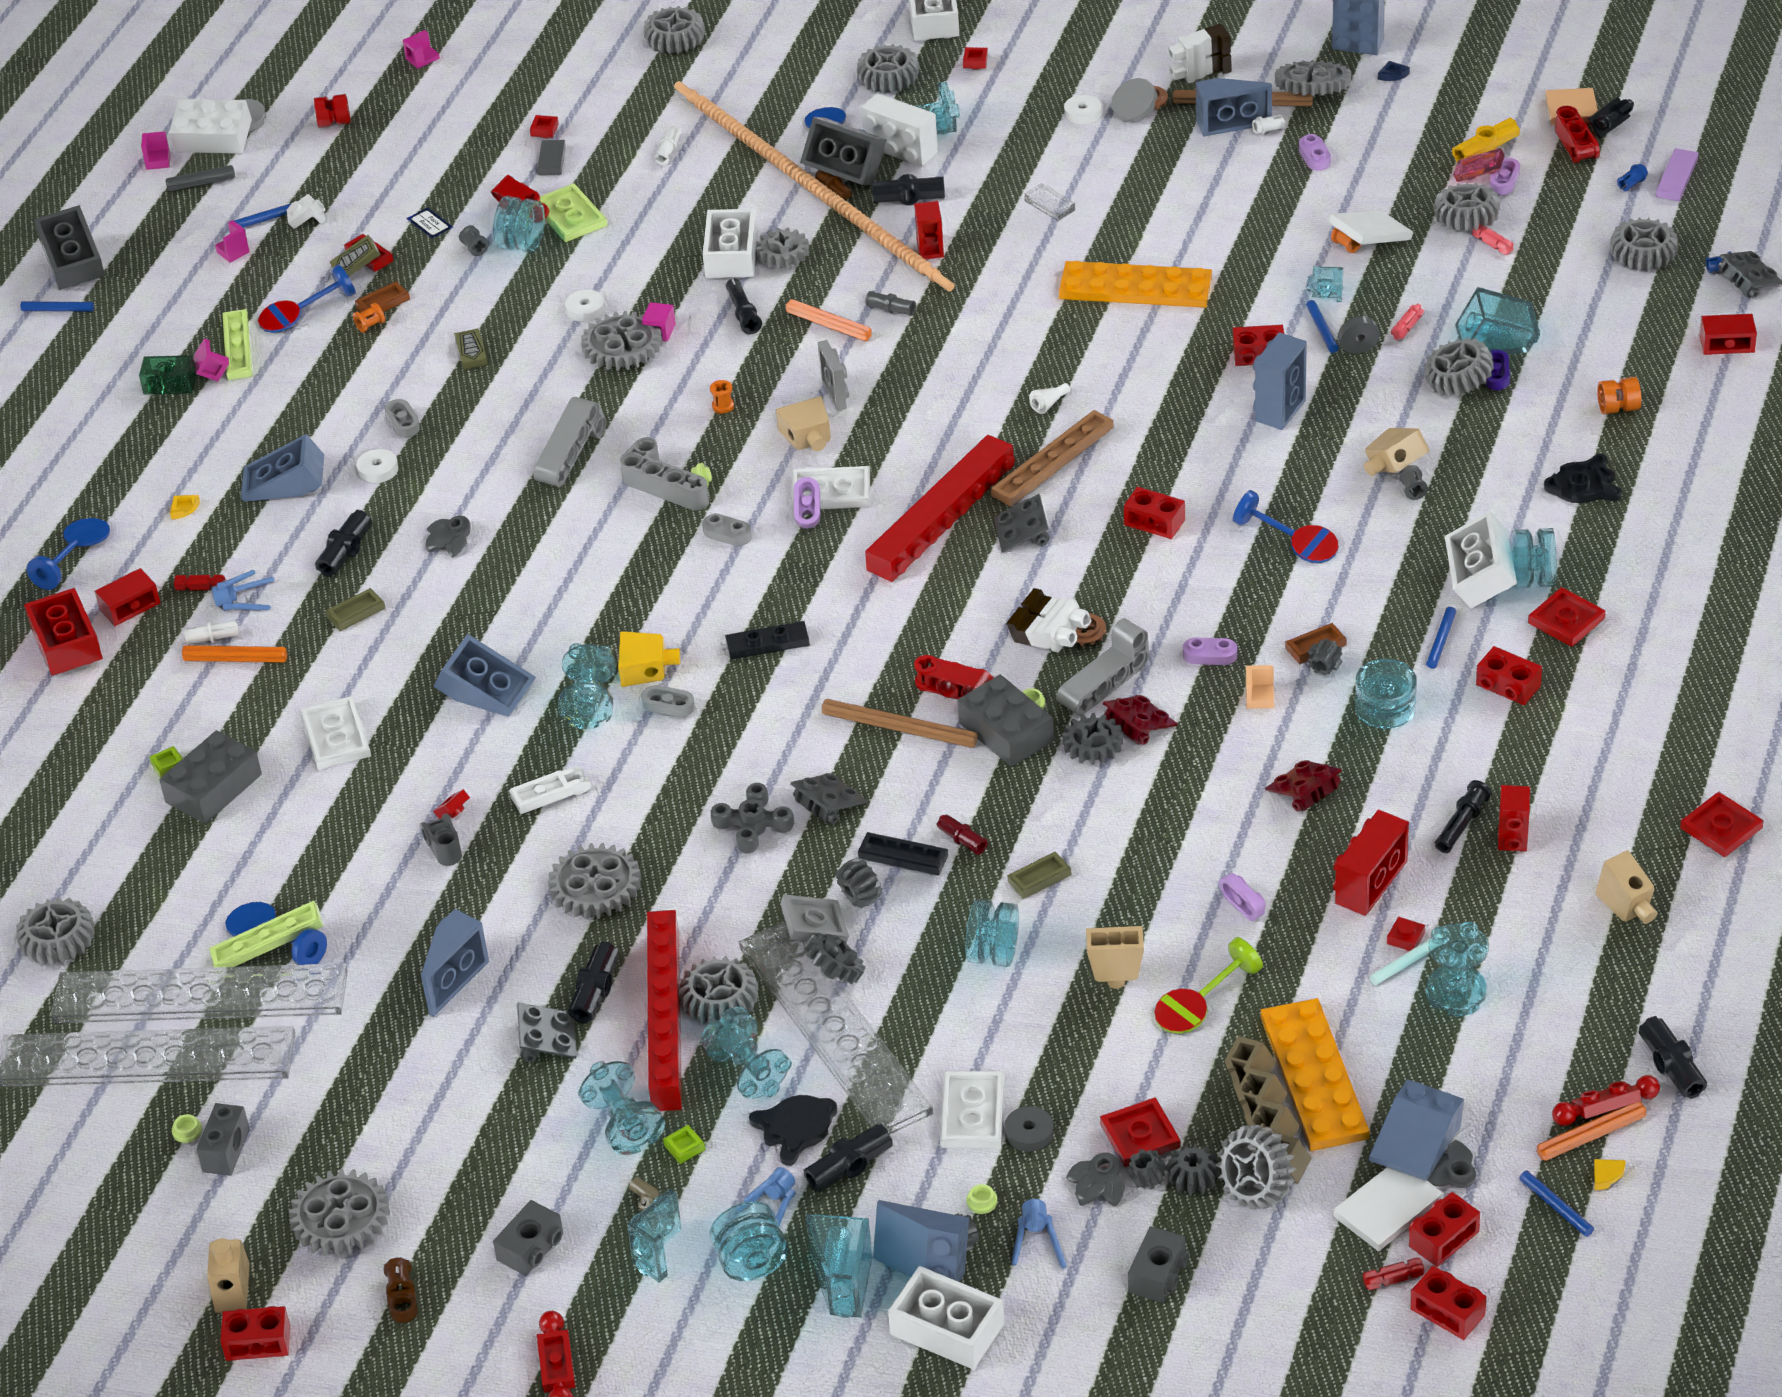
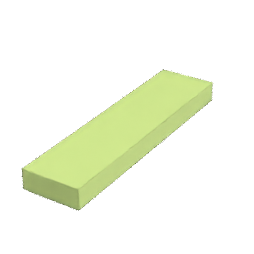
(237, 344)
(266, 936)

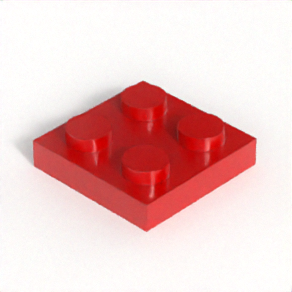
(1566, 616)
(1721, 824)
(1140, 1128)

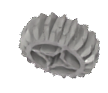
(674, 30)
(887, 68)
(1466, 206)
(1644, 244)
(1458, 367)
(38, 936)
(717, 984)
(1245, 1167)

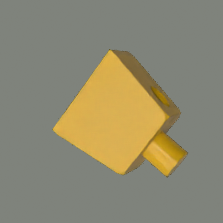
(644, 658)

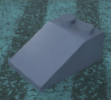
(1231, 104)
(284, 472)
(483, 678)
(453, 958)
(1417, 1129)
(920, 1237)

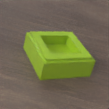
(165, 760)
(684, 1144)

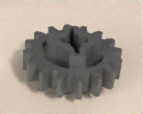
(1092, 738)
(834, 958)

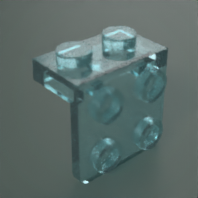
(945, 110)
(651, 1231)

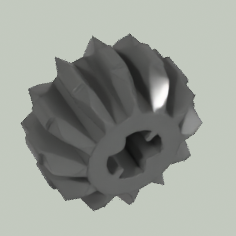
(859, 883)
(1193, 1169)

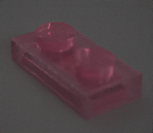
(1479, 165)

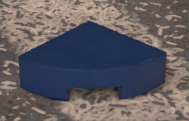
(1393, 71)

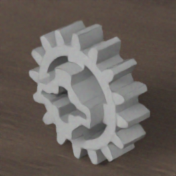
(782, 248)

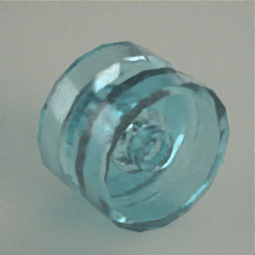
(518, 224)
(1536, 557)
(1385, 693)
(992, 932)
(748, 1241)

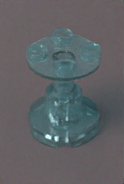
(586, 701)
(1456, 983)
(734, 1040)
(630, 1121)

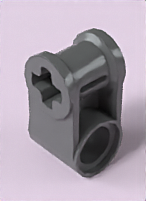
(442, 840)

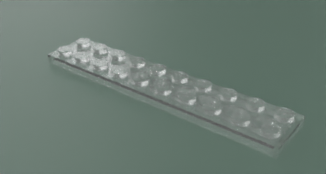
(199, 993)
(836, 1031)
(146, 1056)

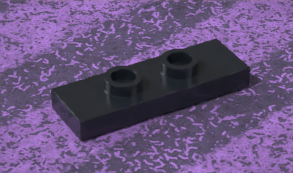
(767, 640)
(903, 853)

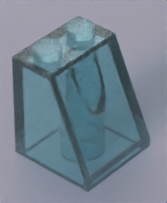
(1499, 322)
(841, 1260)

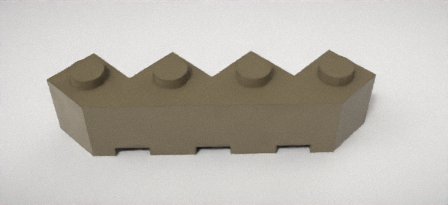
(1263, 1097)

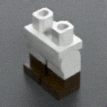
(1201, 54)
(1047, 621)

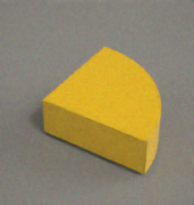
(184, 505)
(1607, 1172)

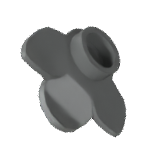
(449, 534)
(1454, 1167)
(1094, 1182)

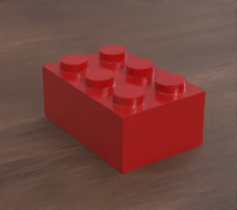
(63, 631)
(1371, 862)

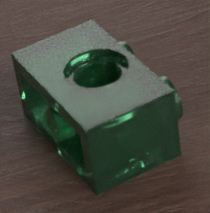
(167, 374)

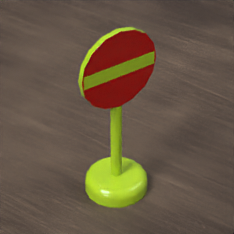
(1186, 1009)

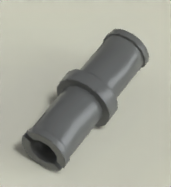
(890, 303)

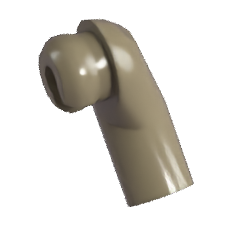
(645, 1191)

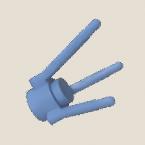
(225, 592)
(776, 1186)
(1035, 1218)

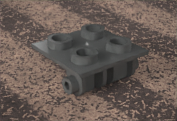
(1747, 272)
(1022, 523)
(825, 796)
(545, 1031)

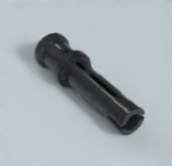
(745, 311)
(1467, 808)

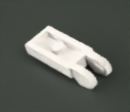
(549, 789)

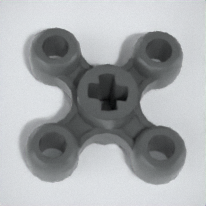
(752, 818)

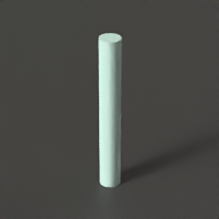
(1400, 963)

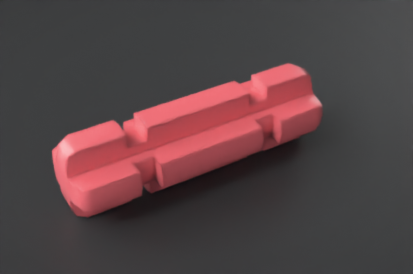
(1493, 239)
(1407, 321)

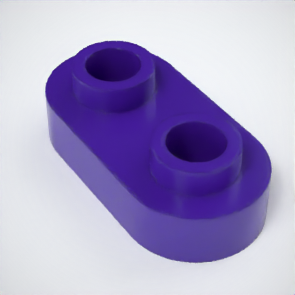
(1501, 373)

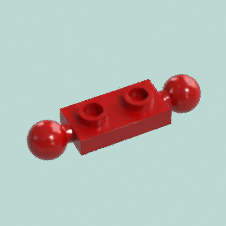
(1598, 1102)
(555, 1356)

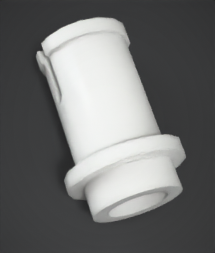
(1262, 125)

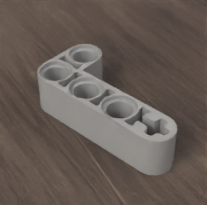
(577, 423)
(645, 472)
(1108, 671)

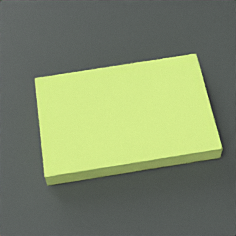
(572, 213)

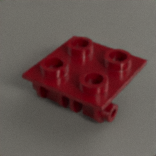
(1137, 717)
(1306, 783)

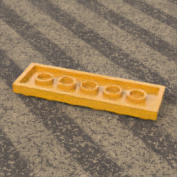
(1135, 284)
(1314, 1074)

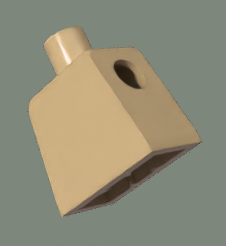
(805, 424)
(1394, 450)
(1626, 888)
(1115, 953)
(228, 1262)

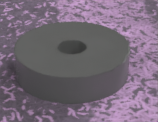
(1358, 335)
(1033, 1139)

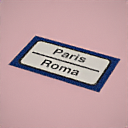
(429, 222)

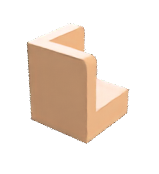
(1259, 686)

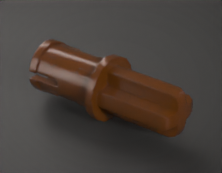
(834, 183)

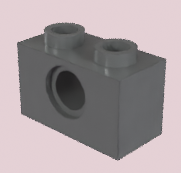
(223, 1139)
(528, 1237)
(1157, 1264)

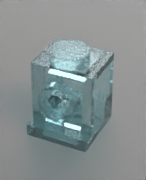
(1326, 282)

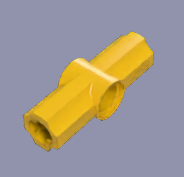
(1487, 139)

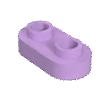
(1314, 152)
(1505, 179)
(807, 504)
(1210, 651)
(1242, 896)

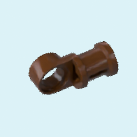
(397, 1296)

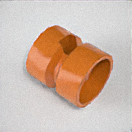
(1628, 395)

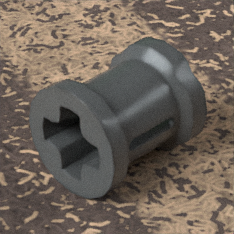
(471, 237)
(1416, 483)

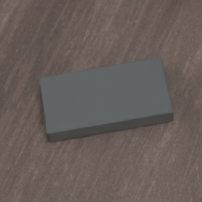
(551, 157)

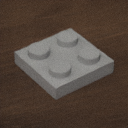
(833, 375)
(812, 916)

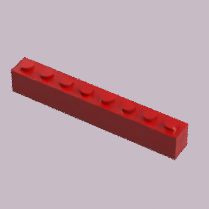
(939, 508)
(664, 1010)

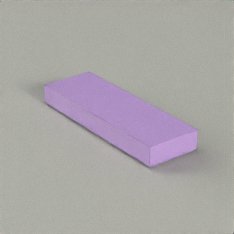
(1677, 174)

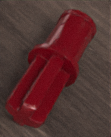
(962, 834)

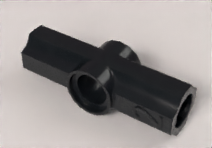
(908, 189)
(343, 543)
(594, 982)
(1672, 1057)
(848, 1157)

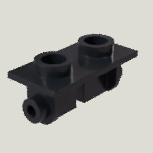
(1611, 116)

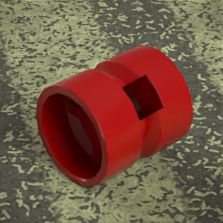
(332, 110)

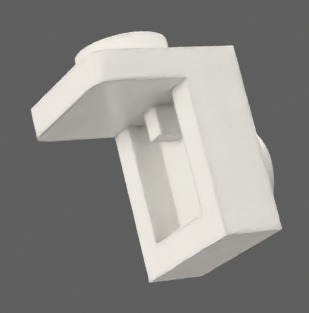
(303, 210)

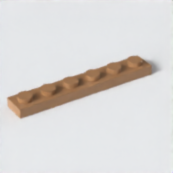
(1052, 458)

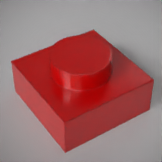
(975, 57)
(544, 126)
(452, 805)
(1405, 934)

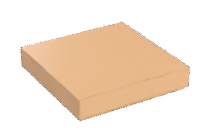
(1582, 99)

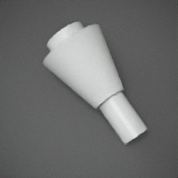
(1043, 399)

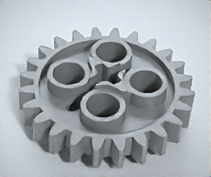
(1312, 77)
(607, 347)
(594, 881)
(339, 1212)

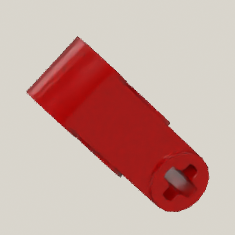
(1575, 134)
(510, 187)
(948, 677)

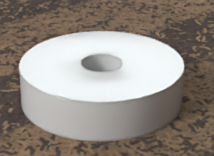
(1083, 109)
(584, 305)
(377, 466)

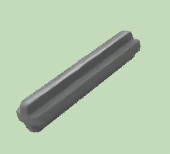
(200, 178)

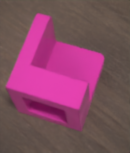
(418, 49)
(155, 150)
(234, 244)
(661, 316)
(209, 363)

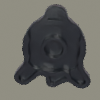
(1584, 481)
(795, 1124)

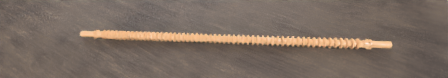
(814, 186)

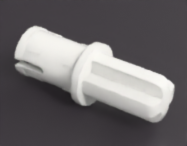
(667, 146)
(211, 632)

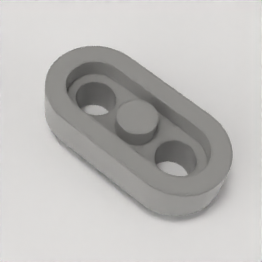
(402, 418)
(727, 529)
(668, 701)

